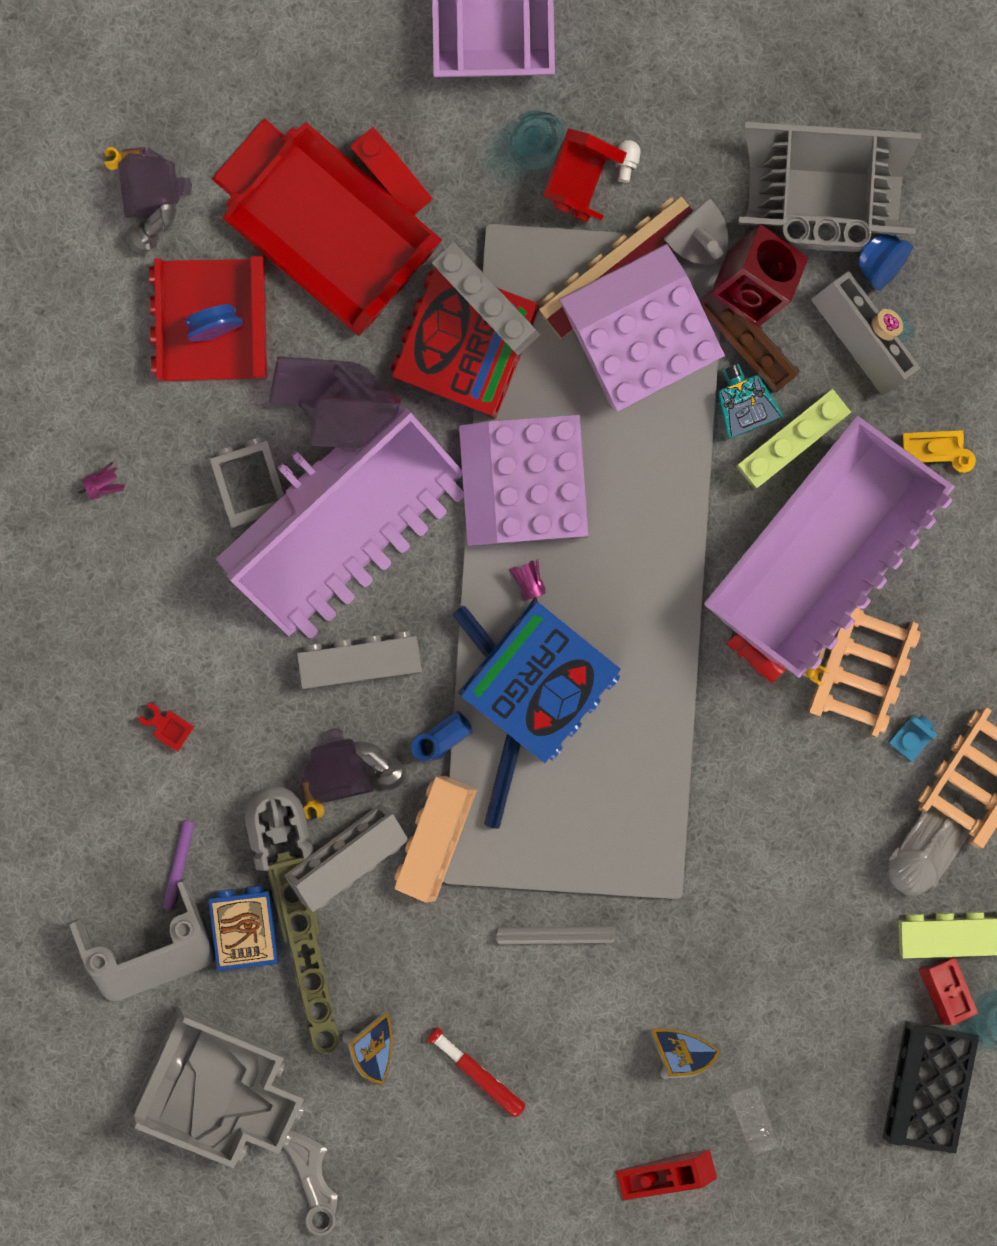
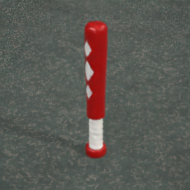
(479, 1075)

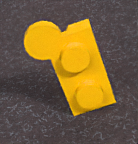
(940, 447)

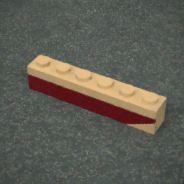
(648, 237)

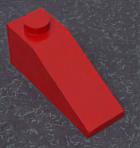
(390, 171)
(667, 1175)

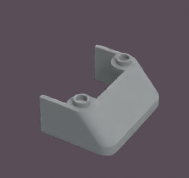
(188, 953)

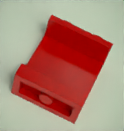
(578, 173)

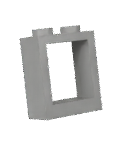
(227, 455)

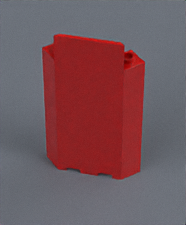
(323, 221)

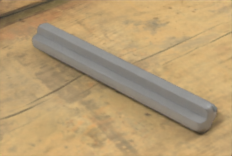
(555, 935)

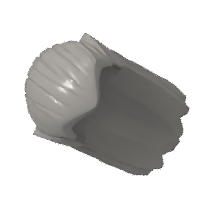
(926, 852)

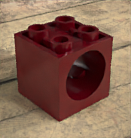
(759, 276)

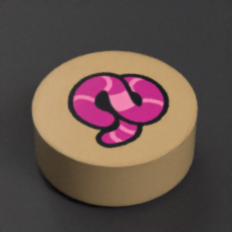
(887, 324)

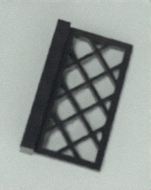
(905, 1088)

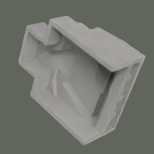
(215, 1092)

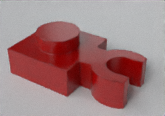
(170, 728)

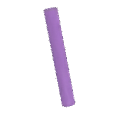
(178, 864)

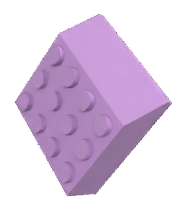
(493, 38)
(642, 327)
(523, 480)

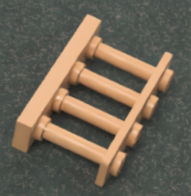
(823, 701)
(978, 829)

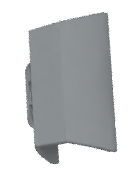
(828, 181)

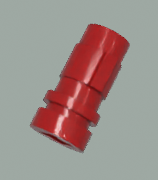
(764, 666)

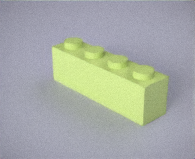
(793, 439)
(948, 935)

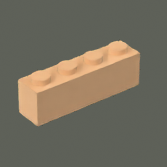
(434, 839)

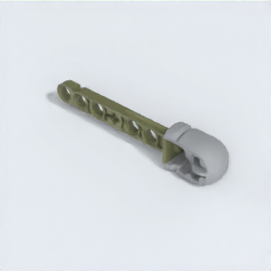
(272, 805)

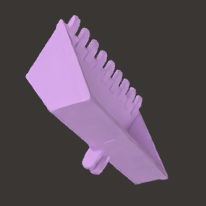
(339, 522)
(829, 547)

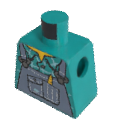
(745, 403)

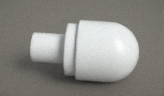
(631, 160)

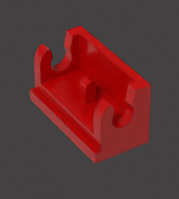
(948, 991)

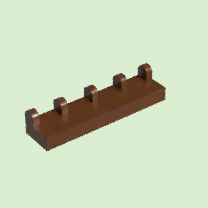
(751, 344)

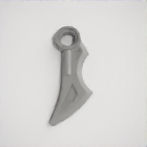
(308, 1159)

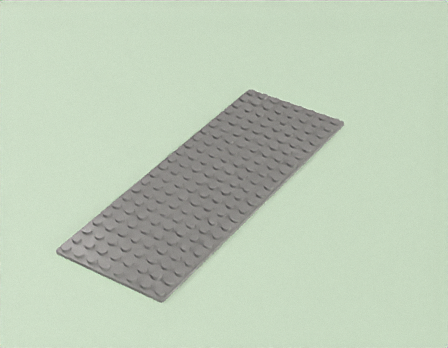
(618, 793)

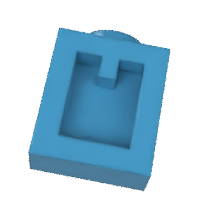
(913, 736)

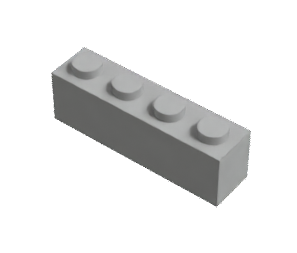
(486, 298)
(851, 316)
(360, 661)
(346, 858)

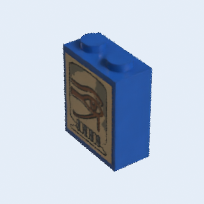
(243, 928)

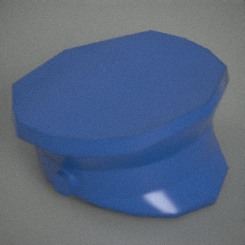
(883, 259)
(212, 322)

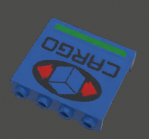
(540, 681)

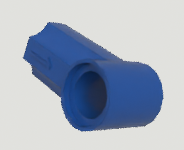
(443, 737)

